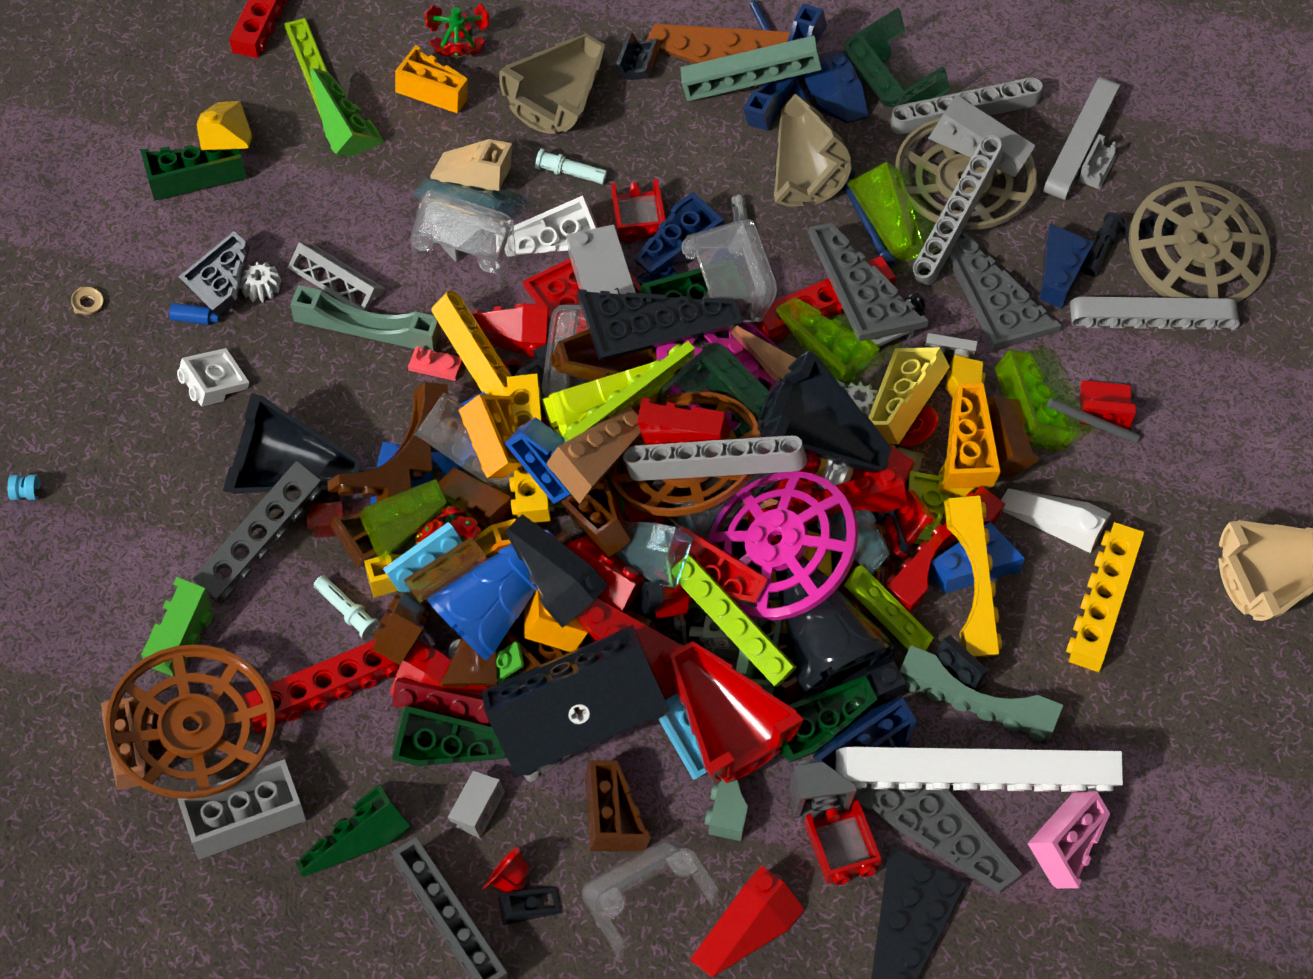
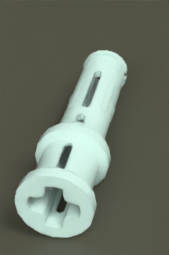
(560, 164)
(353, 613)

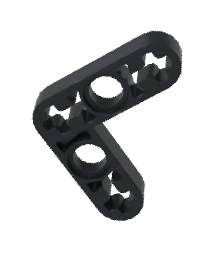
(649, 598)

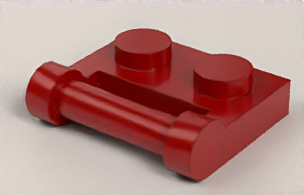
(912, 522)

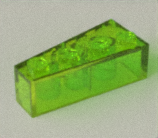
(888, 207)

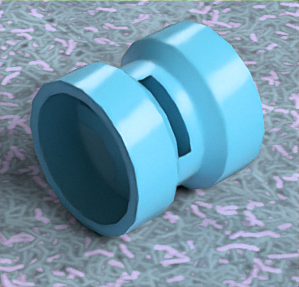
(23, 487)

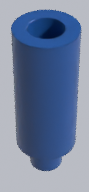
(192, 314)

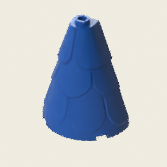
(486, 600)

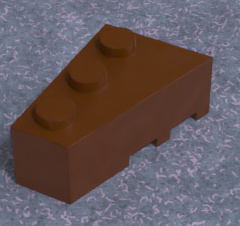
(478, 499)
(611, 813)

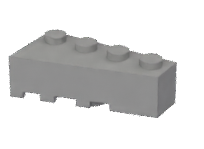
(964, 128)

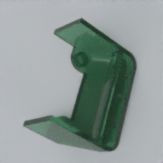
(870, 49)
(721, 374)

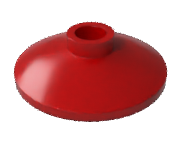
(921, 428)

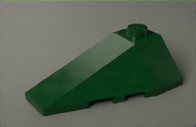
(826, 716)
(436, 739)
(371, 827)

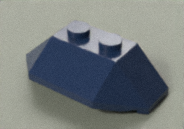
(837, 87)
(881, 727)

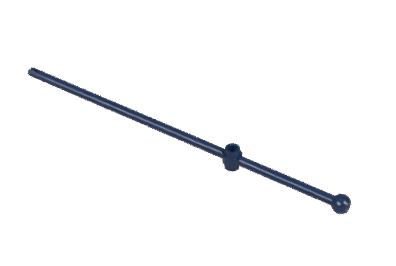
(873, 234)

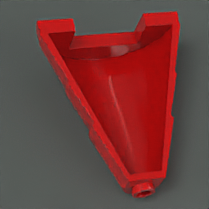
(729, 714)

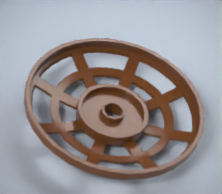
(683, 399)
(190, 708)

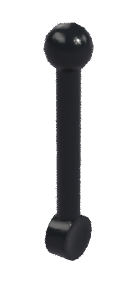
(904, 547)

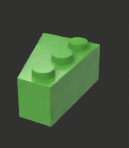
(182, 622)

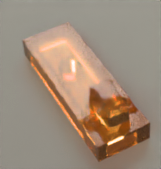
(445, 569)

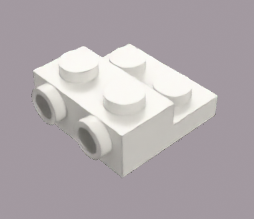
(211, 376)

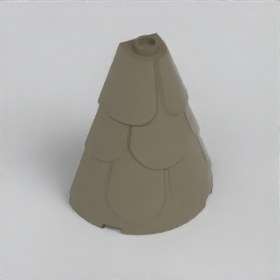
(553, 84)
(809, 157)

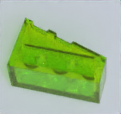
(400, 516)

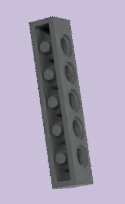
(294, 479)
(447, 912)

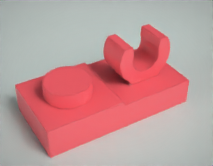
(435, 363)

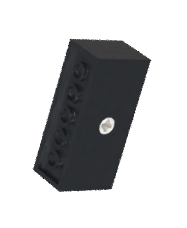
(574, 701)

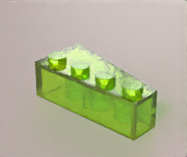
(1023, 380)

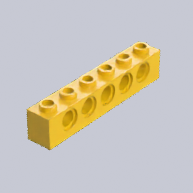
(535, 507)
(1127, 543)

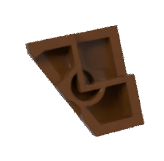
(470, 668)

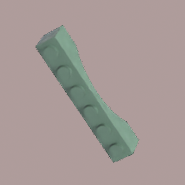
(406, 330)
(1030, 714)
(729, 809)

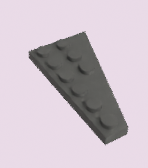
(863, 291)
(996, 298)
(944, 828)

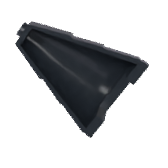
(823, 416)
(274, 443)
(829, 635)

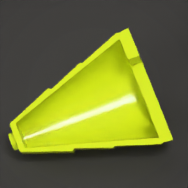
(575, 402)

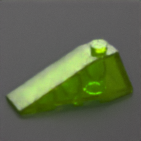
(827, 340)

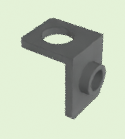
(682, 620)

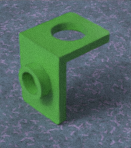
(508, 662)

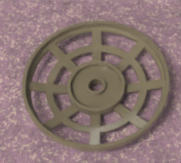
(947, 180)
(1191, 249)

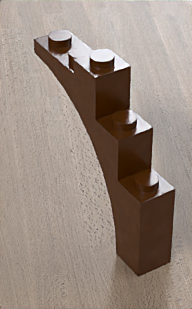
(409, 461)

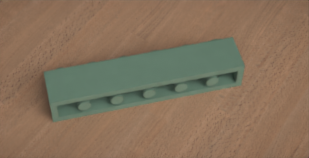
(750, 68)

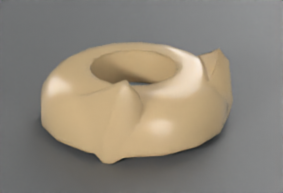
(83, 293)

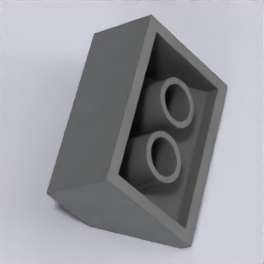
(818, 788)

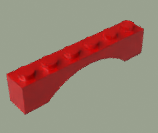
(875, 492)
(911, 583)

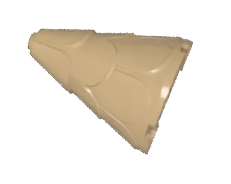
(1266, 567)

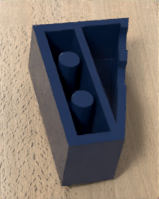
(1062, 264)

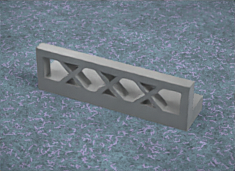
(341, 270)

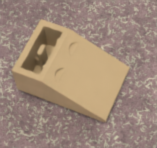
(476, 165)

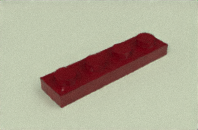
(440, 701)

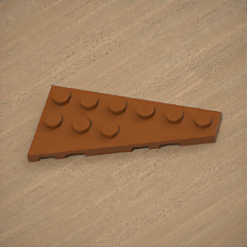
(703, 44)

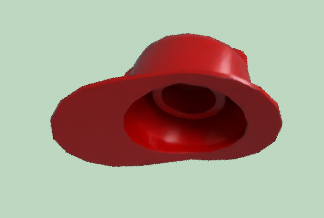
(510, 872)

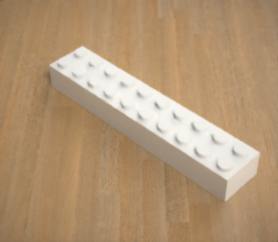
(983, 767)

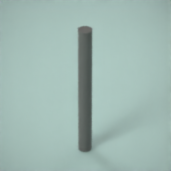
(1093, 420)

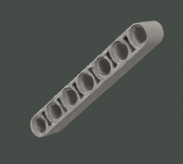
(989, 99)
(1081, 138)
(958, 199)
(1154, 312)
(715, 458)

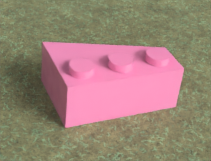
(1068, 836)

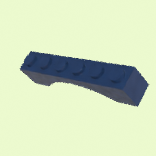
(768, 98)

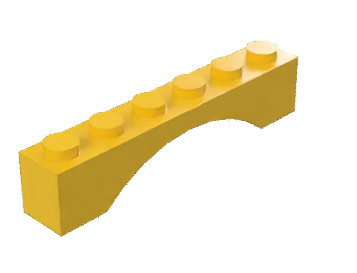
(961, 371)
(966, 523)
(489, 540)

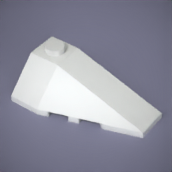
(550, 229)
(1061, 517)

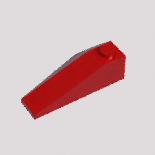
(516, 328)
(428, 667)

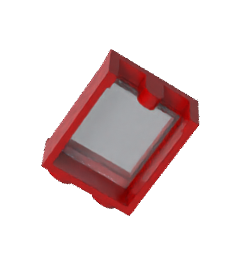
(637, 212)
(843, 844)

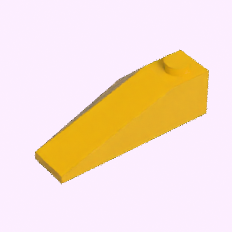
(224, 127)

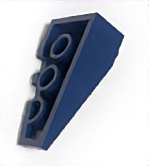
(686, 218)

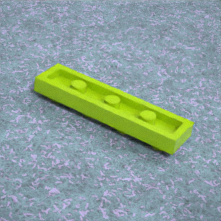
(887, 609)

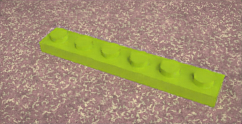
(636, 388)
(735, 622)

